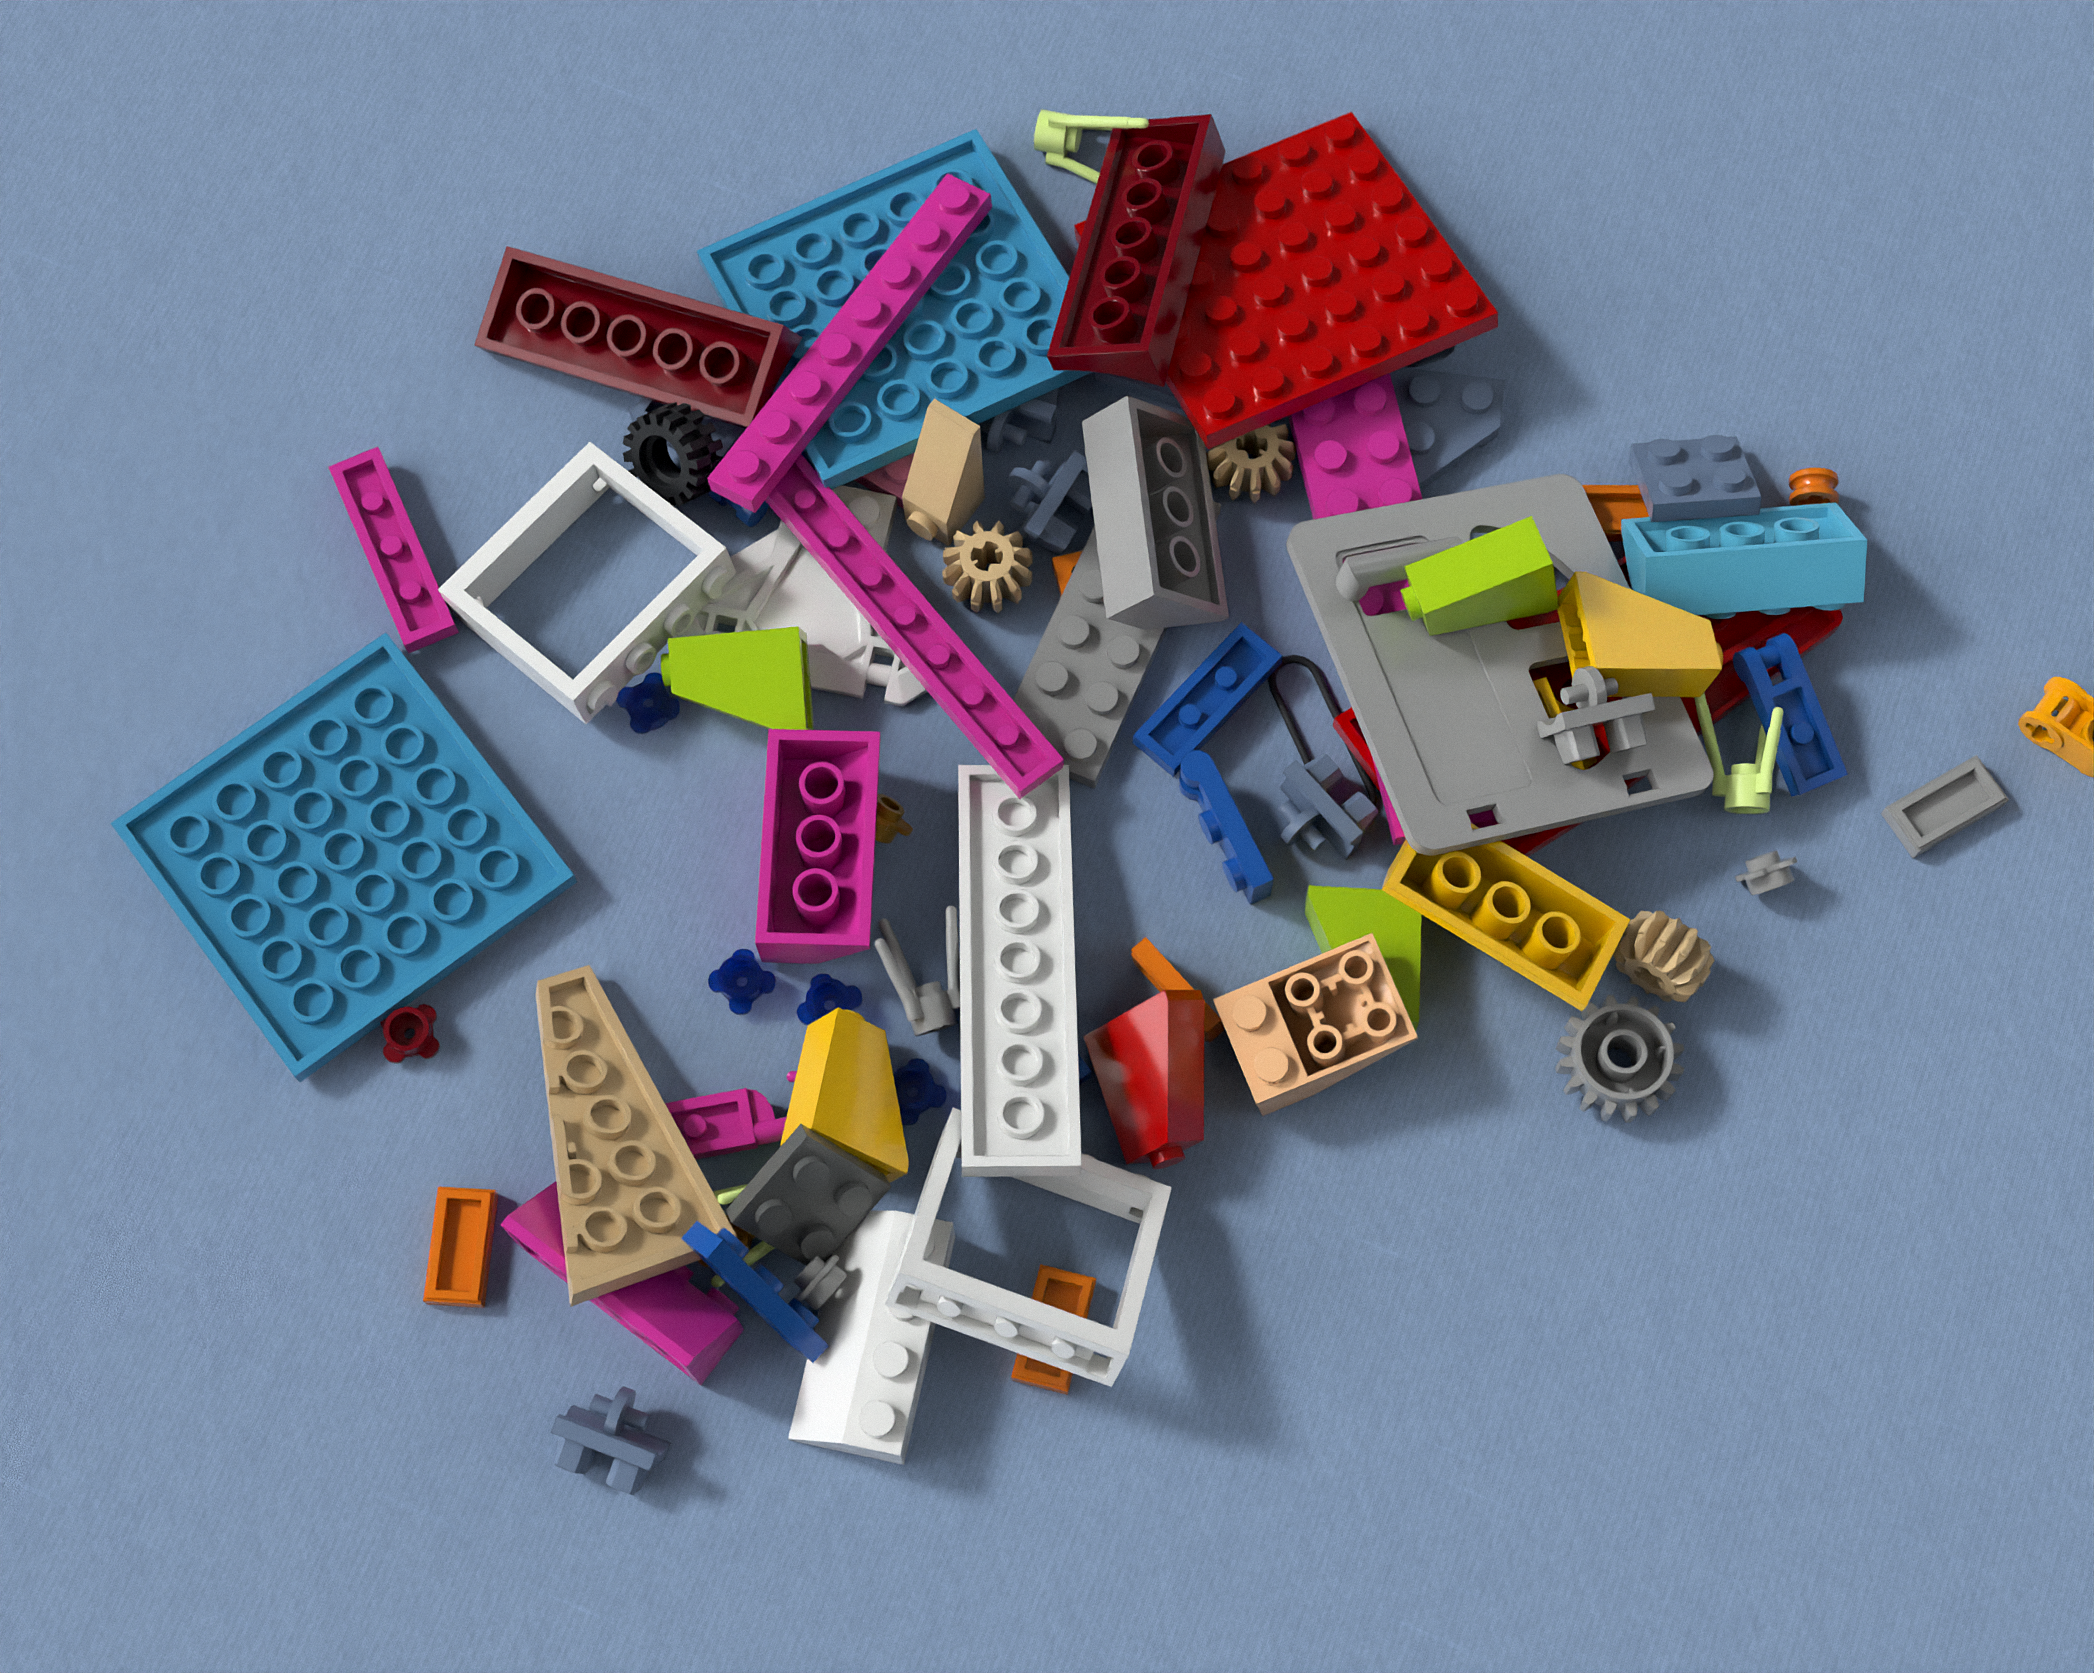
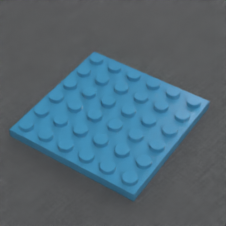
(968, 342)
(343, 855)

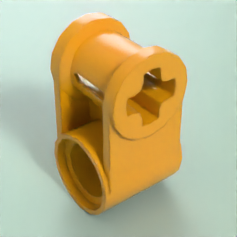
(2070, 731)

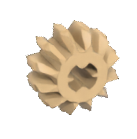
(1268, 467)
(1004, 575)
(1663, 956)

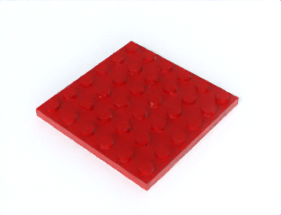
(1313, 283)

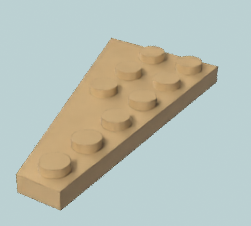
(617, 1153)

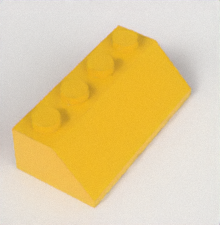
(1513, 913)

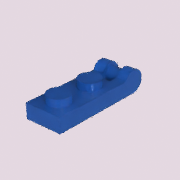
(1806, 745)
(1224, 824)

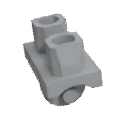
(1620, 718)

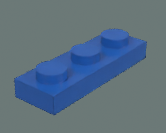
(1207, 698)
(757, 1288)

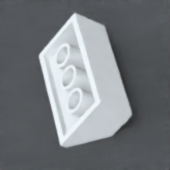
(871, 1375)

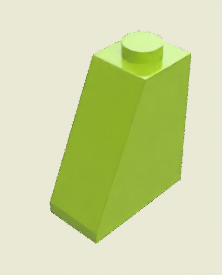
(1483, 581)
(745, 675)
(1349, 913)

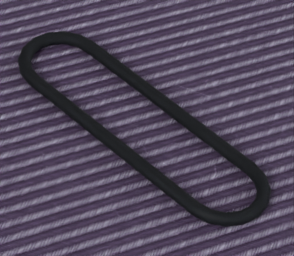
(1331, 706)

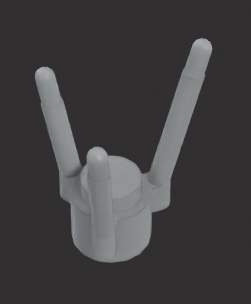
(926, 1005)

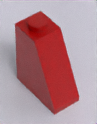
(1154, 1076)

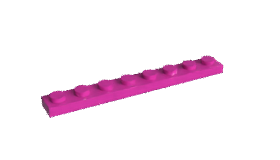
(849, 343)
(914, 630)

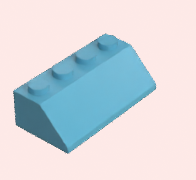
(1749, 562)

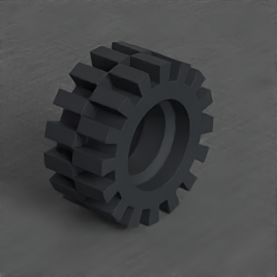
(691, 442)

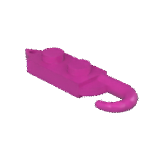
(727, 1121)

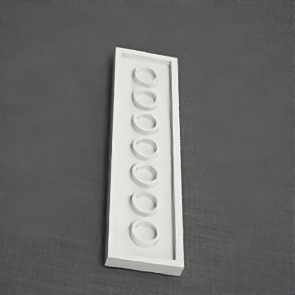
(1017, 979)

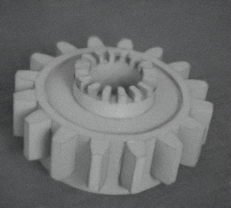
(1604, 1083)

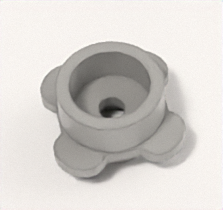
(1767, 872)
(819, 1281)

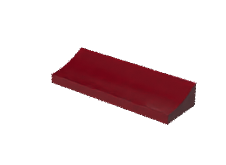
(1139, 249)
(634, 337)

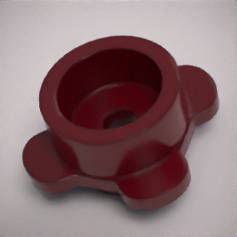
(422, 1044)

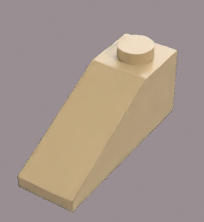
(944, 475)

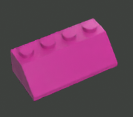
(817, 845)
(661, 1311)

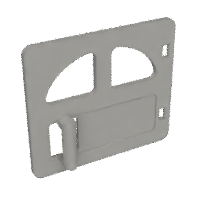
(1458, 708)

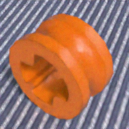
(1813, 486)

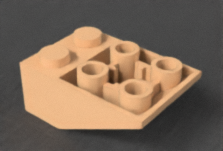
(1315, 1023)

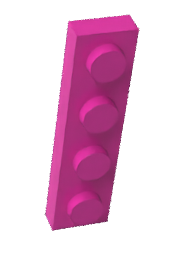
(393, 550)

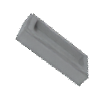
(1944, 806)

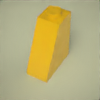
(1636, 639)
(849, 1091)

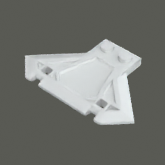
(786, 587)

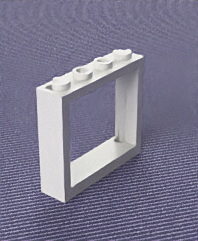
(534, 530)
(1017, 1320)

